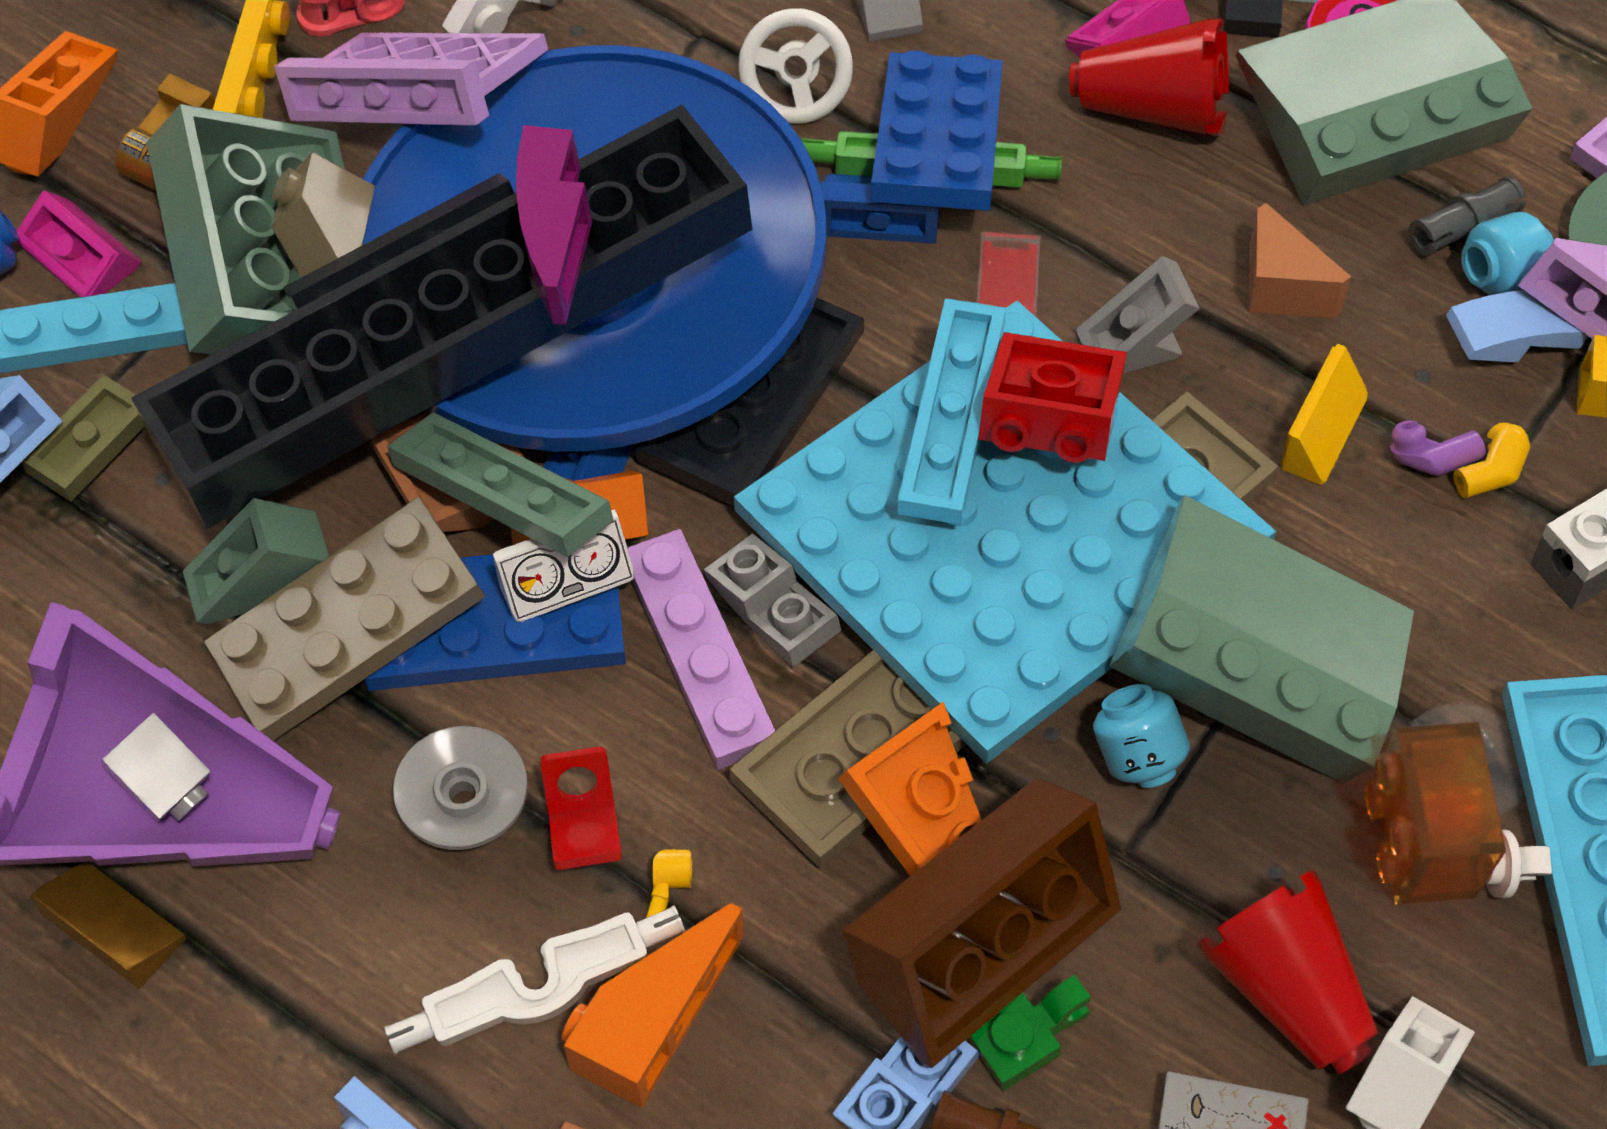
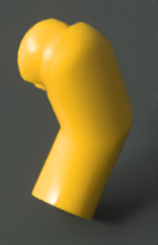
(1502, 465)

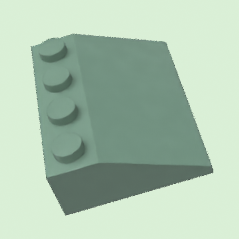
(1382, 94)
(218, 216)
(1268, 642)

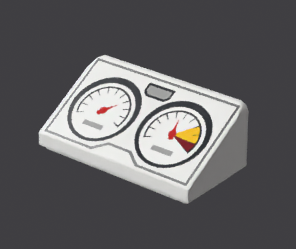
(542, 580)

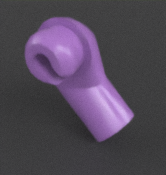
(1432, 457)

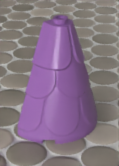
(69, 809)

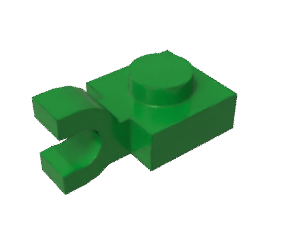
(1022, 1034)

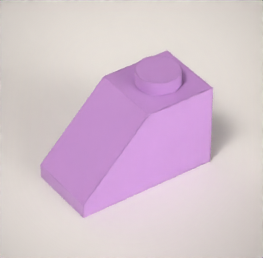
(1572, 283)

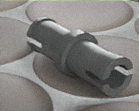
(1465, 213)

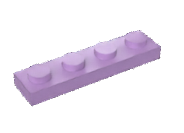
(699, 648)

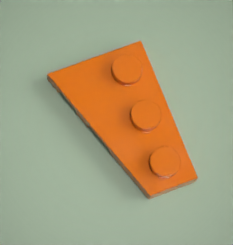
(915, 791)

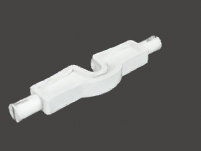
(498, 991)

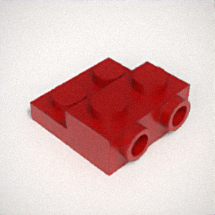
(1052, 397)

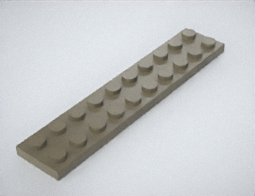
(798, 765)

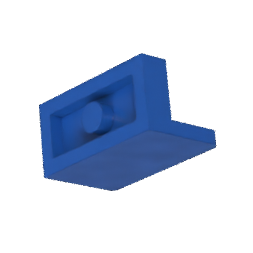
(855, 216)

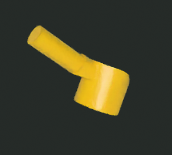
(670, 870)

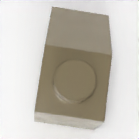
(320, 212)

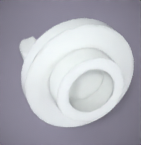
(1517, 866)

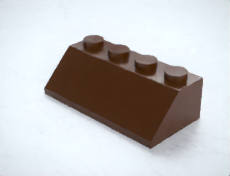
(985, 918)

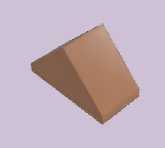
(1291, 272)

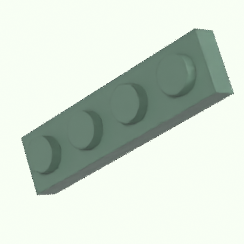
(501, 484)

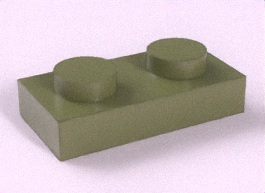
(85, 439)

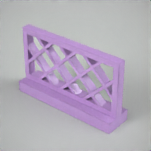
(406, 77)

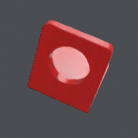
(584, 824)

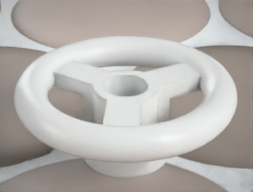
(827, 36)

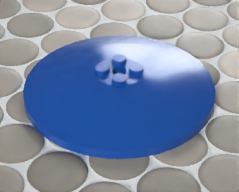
(680, 342)

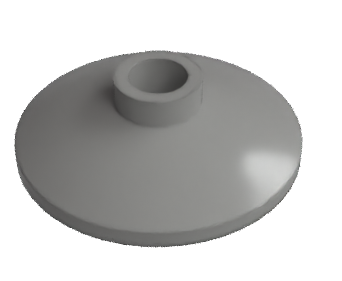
(453, 763)

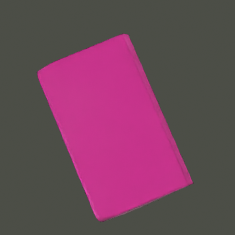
(1127, 20)
(75, 246)

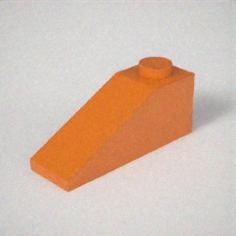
(49, 100)
(647, 1009)

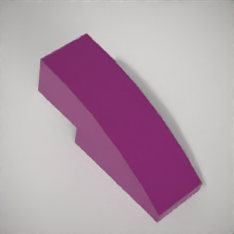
(552, 214)

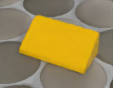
(1325, 418)

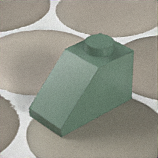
(253, 559)

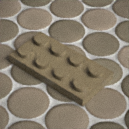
(343, 619)

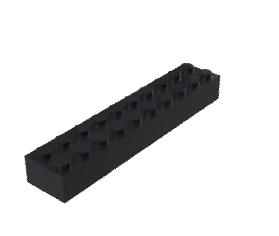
(433, 322)

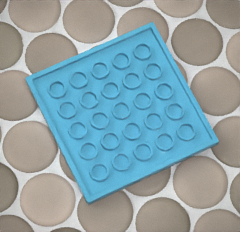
(1020, 595)

